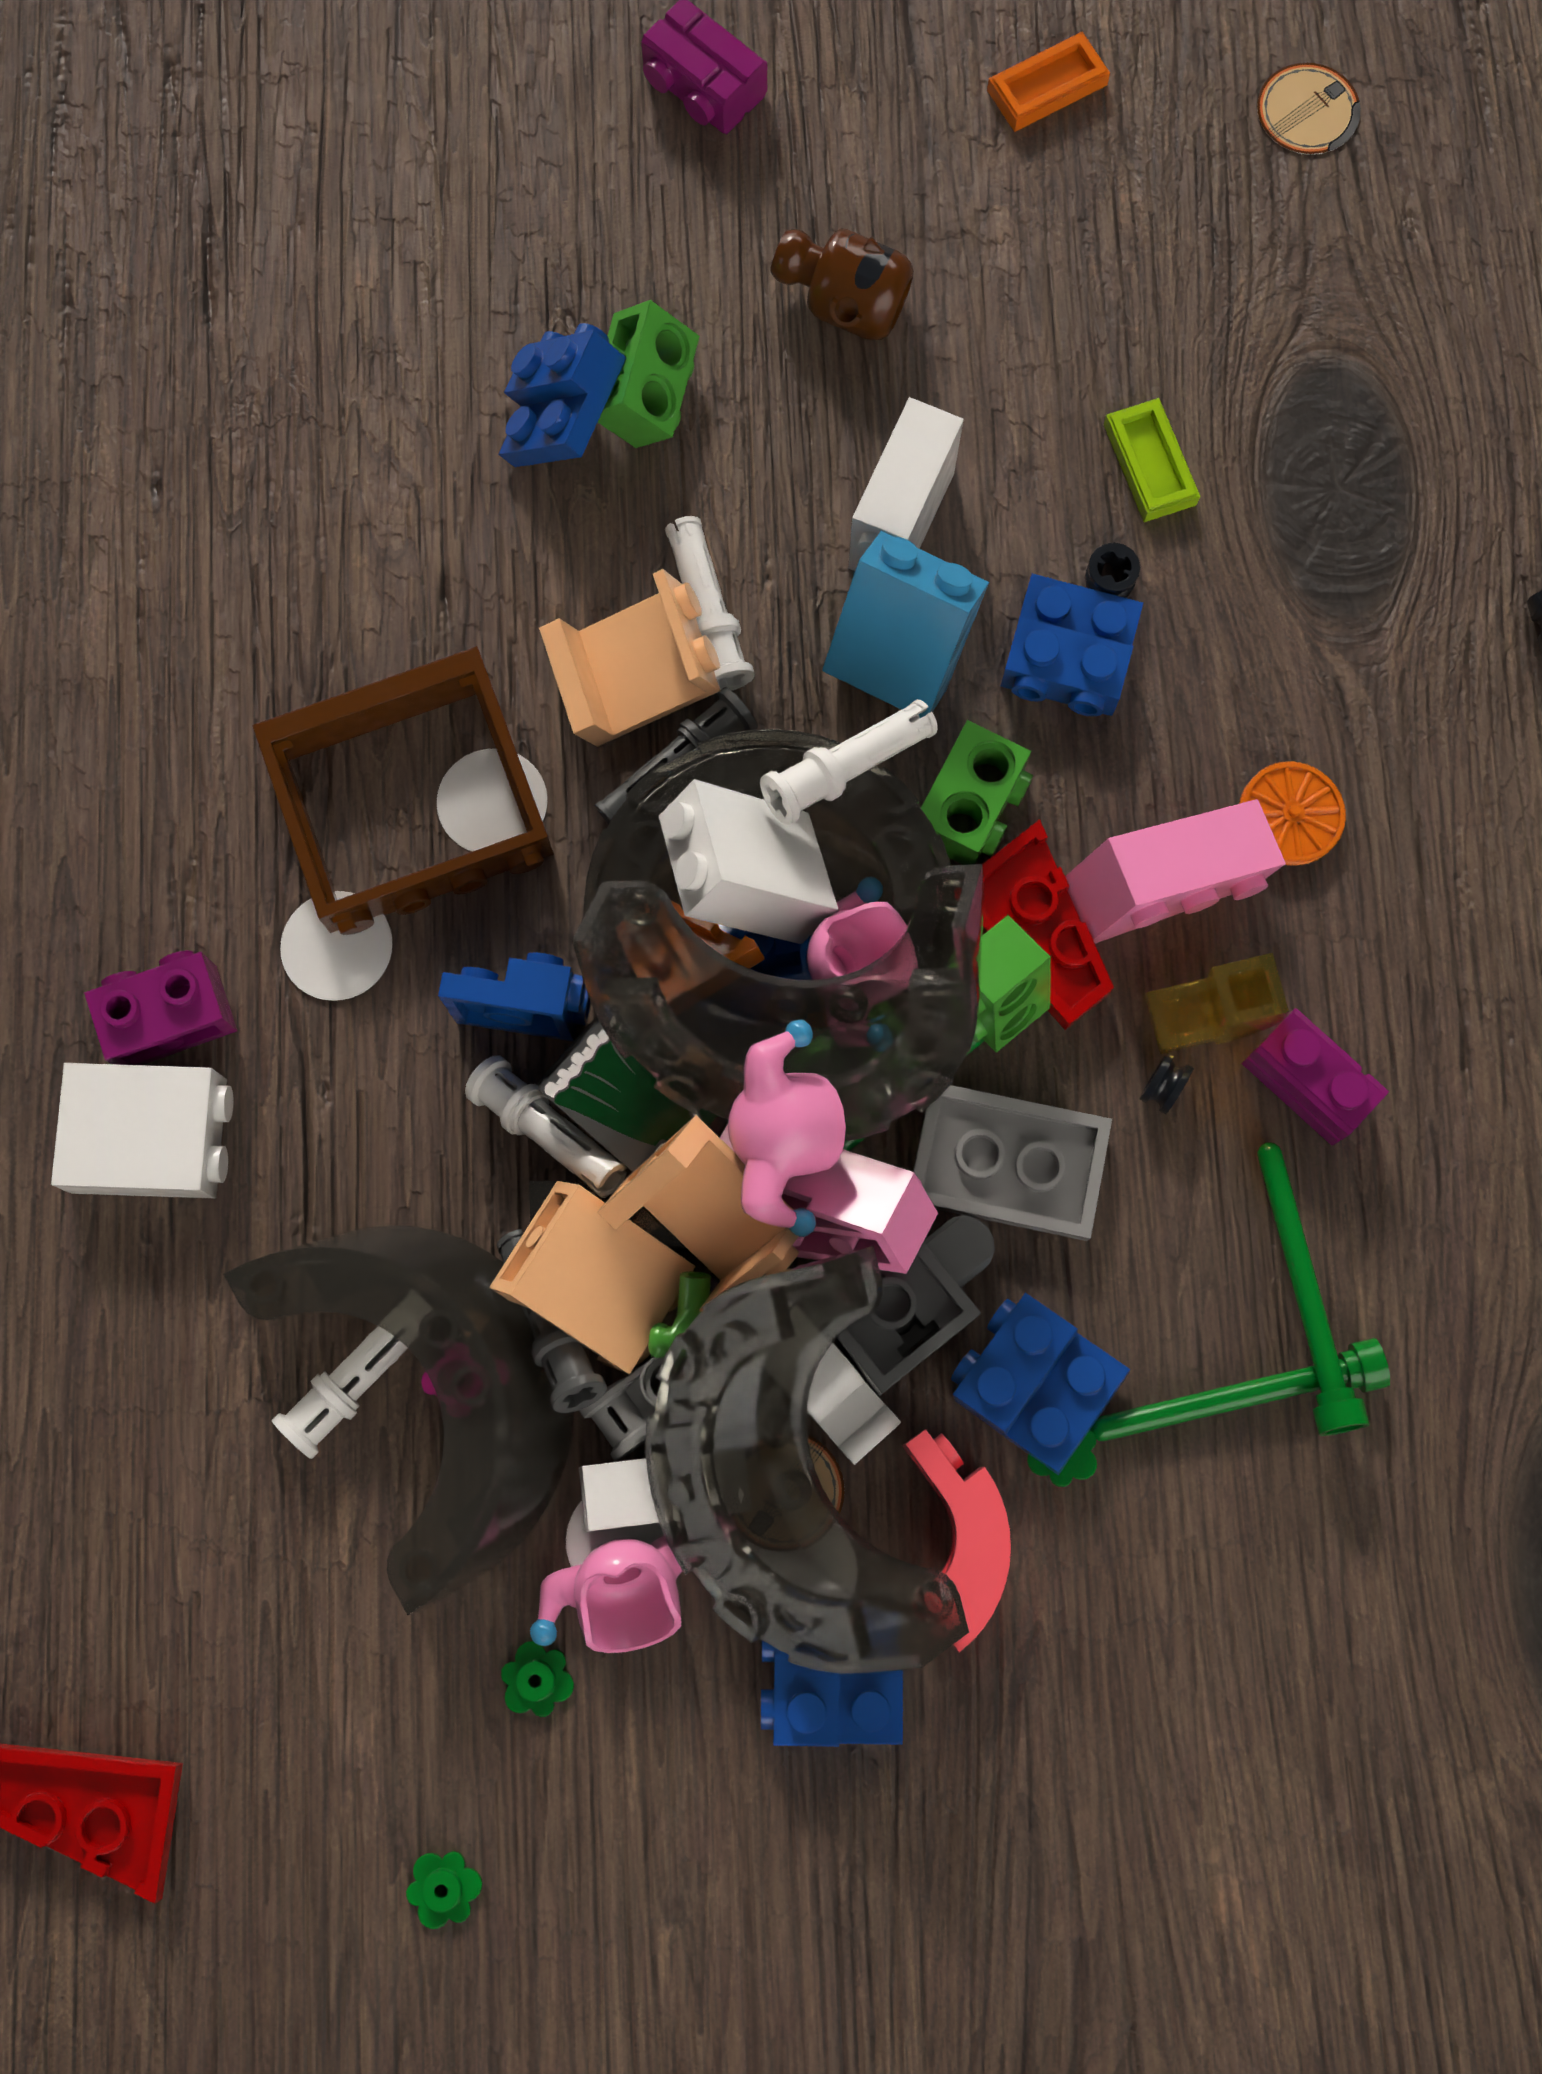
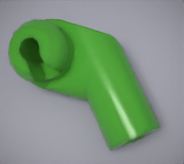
(693, 1292)

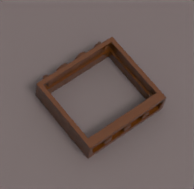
(372, 709)

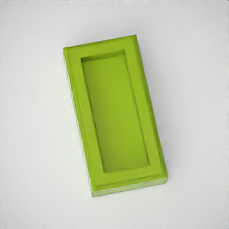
(1151, 460)

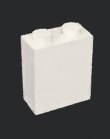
(908, 478)
(745, 865)
(141, 1130)

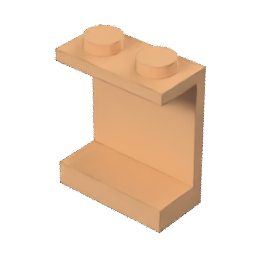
(633, 663)
(696, 1195)
(593, 1279)

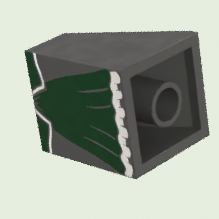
(615, 1098)

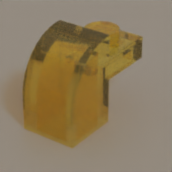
(1221, 1008)

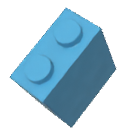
(904, 623)

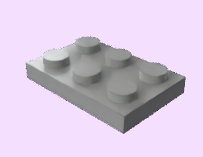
(1013, 1161)

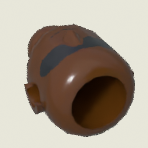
(849, 280)

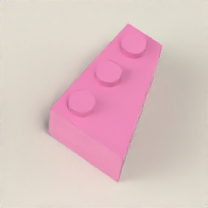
(1174, 869)
(861, 1206)

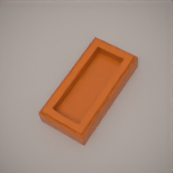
(1048, 81)

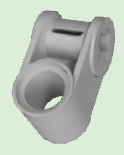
(633, 1401)

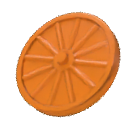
(1300, 808)

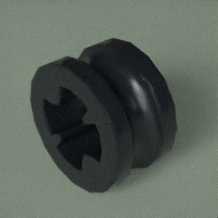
(1119, 557)
(1166, 1083)

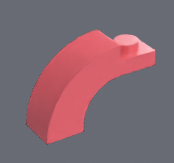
(979, 1529)

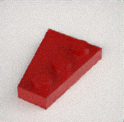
(1034, 893)
(94, 1809)

